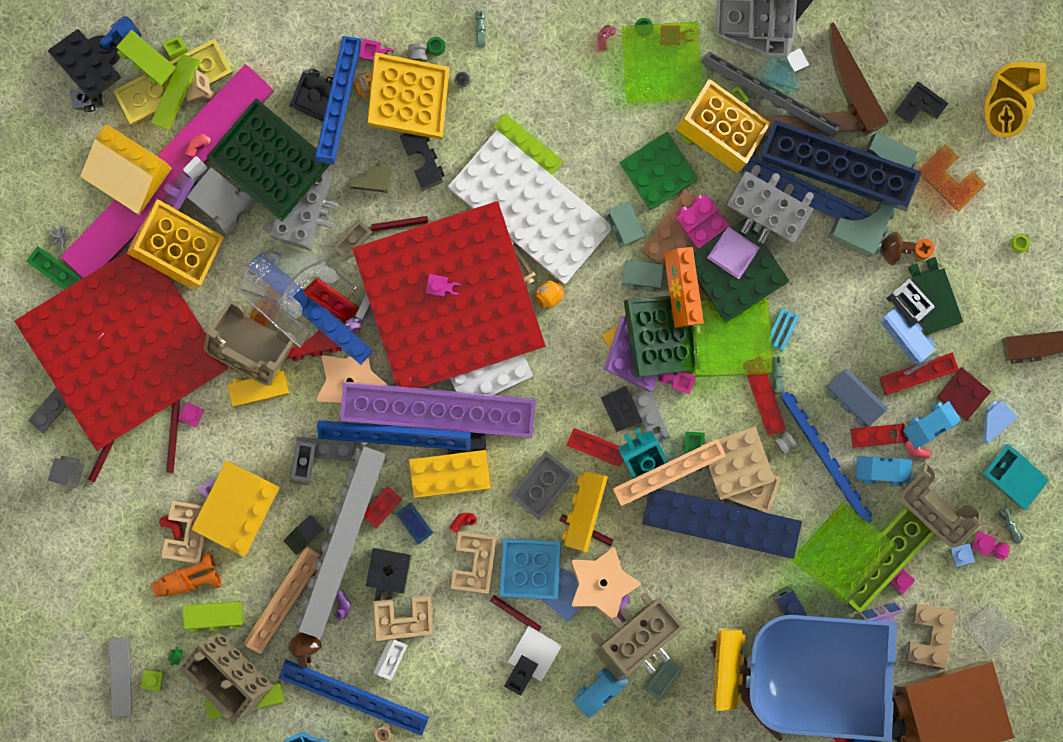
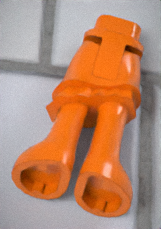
(179, 581)

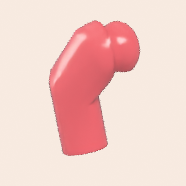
(196, 142)
(919, 452)

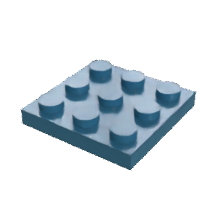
(530, 569)

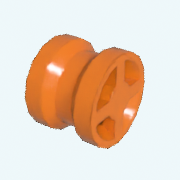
(919, 249)

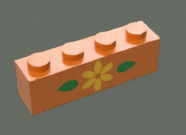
(683, 287)

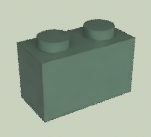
(624, 224)
(642, 275)

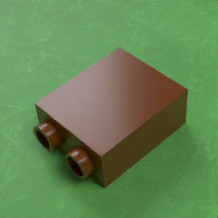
(954, 706)

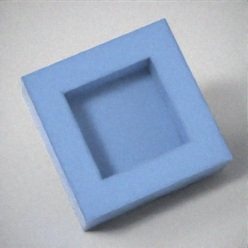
(962, 555)

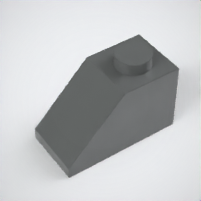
(302, 463)

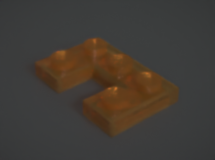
(955, 194)

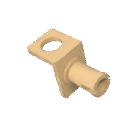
(200, 88)

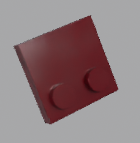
(964, 393)

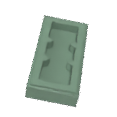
(663, 679)

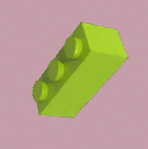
(145, 58)
(213, 616)

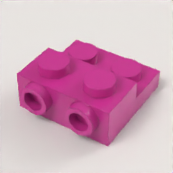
(701, 221)

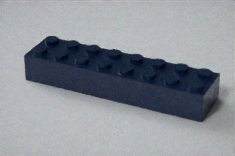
(841, 165)
(722, 522)

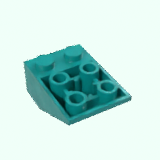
(1014, 476)

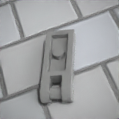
(650, 414)

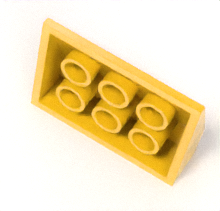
(723, 126)
(124, 169)
(175, 245)
(235, 508)
(585, 510)
(727, 669)

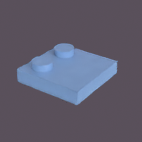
(567, 589)

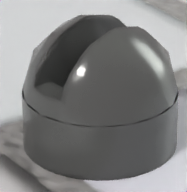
(459, 82)

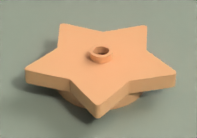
(338, 371)
(591, 593)

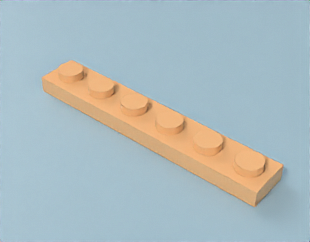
(669, 472)
(282, 601)

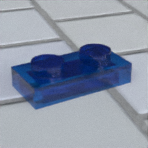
(414, 523)

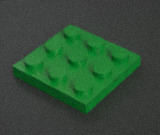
(658, 171)

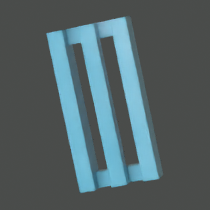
(789, 314)

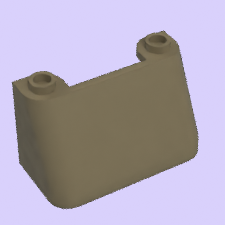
(247, 344)
(935, 513)

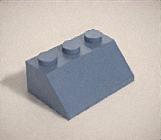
(856, 398)

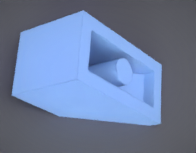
(996, 420)

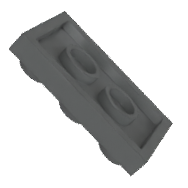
(542, 485)

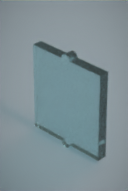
(919, 365)

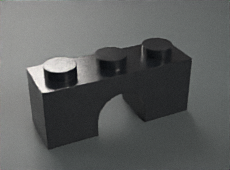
(429, 173)

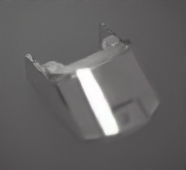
(278, 275)

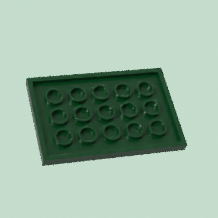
(268, 159)

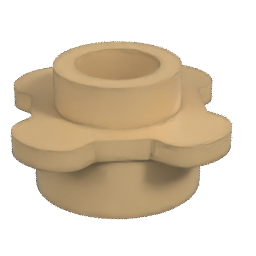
(384, 729)

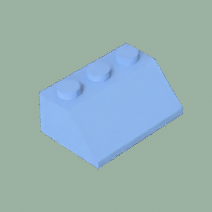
(909, 338)

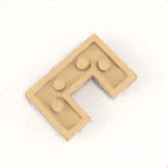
(191, 547)
(484, 551)
(417, 624)
(942, 624)

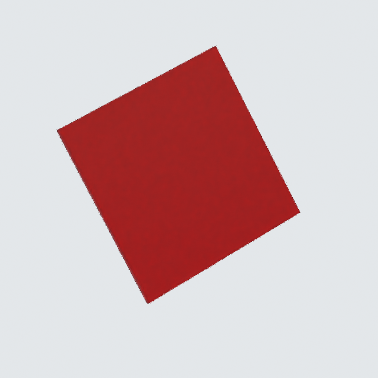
(450, 335)
(140, 363)

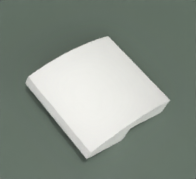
(538, 649)

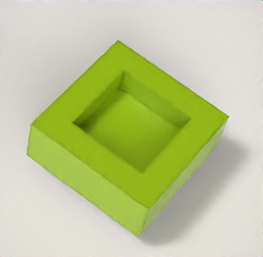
(174, 47)
(152, 680)

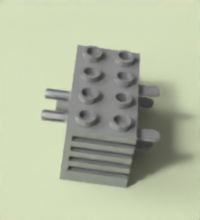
(769, 206)
(304, 220)

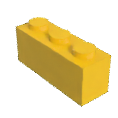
(250, 391)

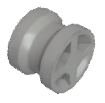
(417, 52)
(786, 443)

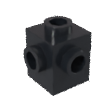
(83, 103)

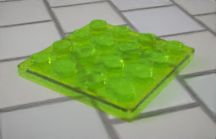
(661, 61)
(735, 346)
(844, 553)

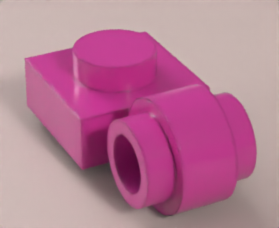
(682, 381)
(985, 544)

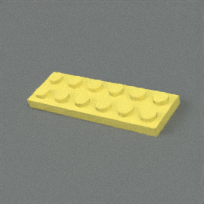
(141, 97)

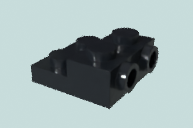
(312, 94)

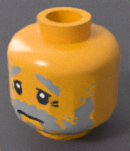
(363, 84)
(549, 294)

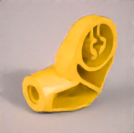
(1011, 96)

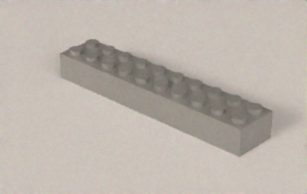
(340, 541)

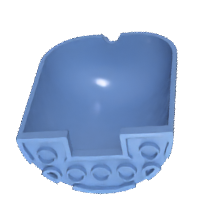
(824, 677)

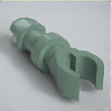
(480, 28)
(777, 375)
(1010, 525)

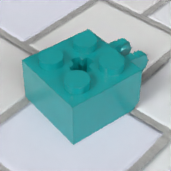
(642, 453)

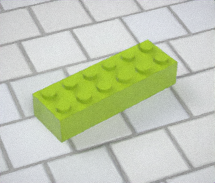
(910, 536)

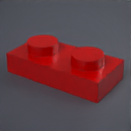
(382, 507)

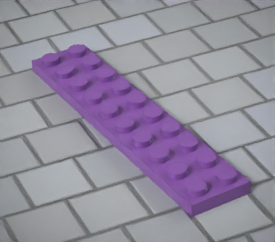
(437, 409)

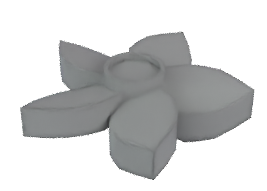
(59, 236)

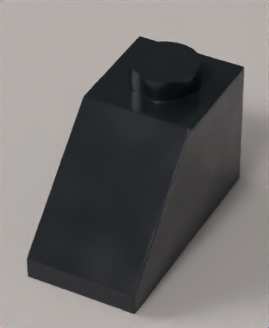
(303, 534)

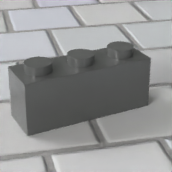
(66, 471)

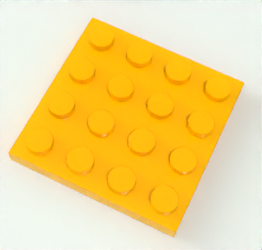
(408, 96)

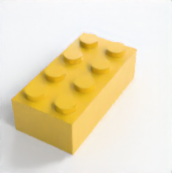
(450, 474)

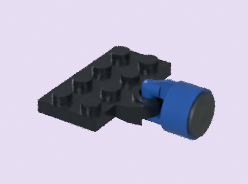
(92, 60)

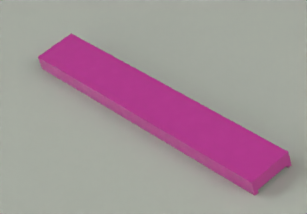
(119, 224)

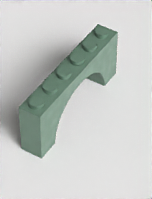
(866, 234)

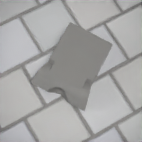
(221, 200)

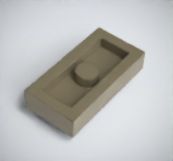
(352, 238)

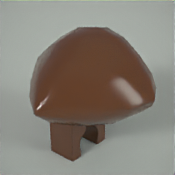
(893, 246)
(303, 647)

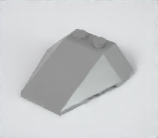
(758, 24)

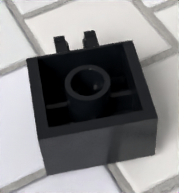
(377, 576)

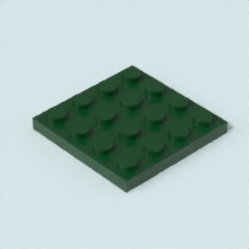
(734, 295)
(654, 340)

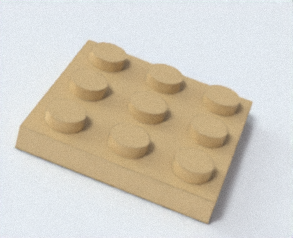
(743, 466)

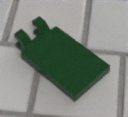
(937, 289)

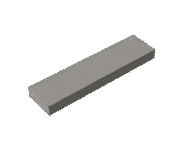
(120, 677)

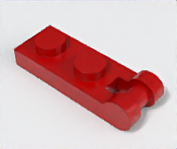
(877, 435)

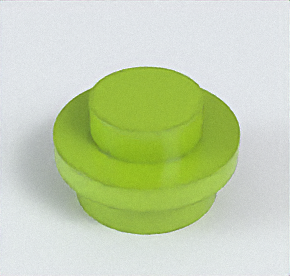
(1019, 243)

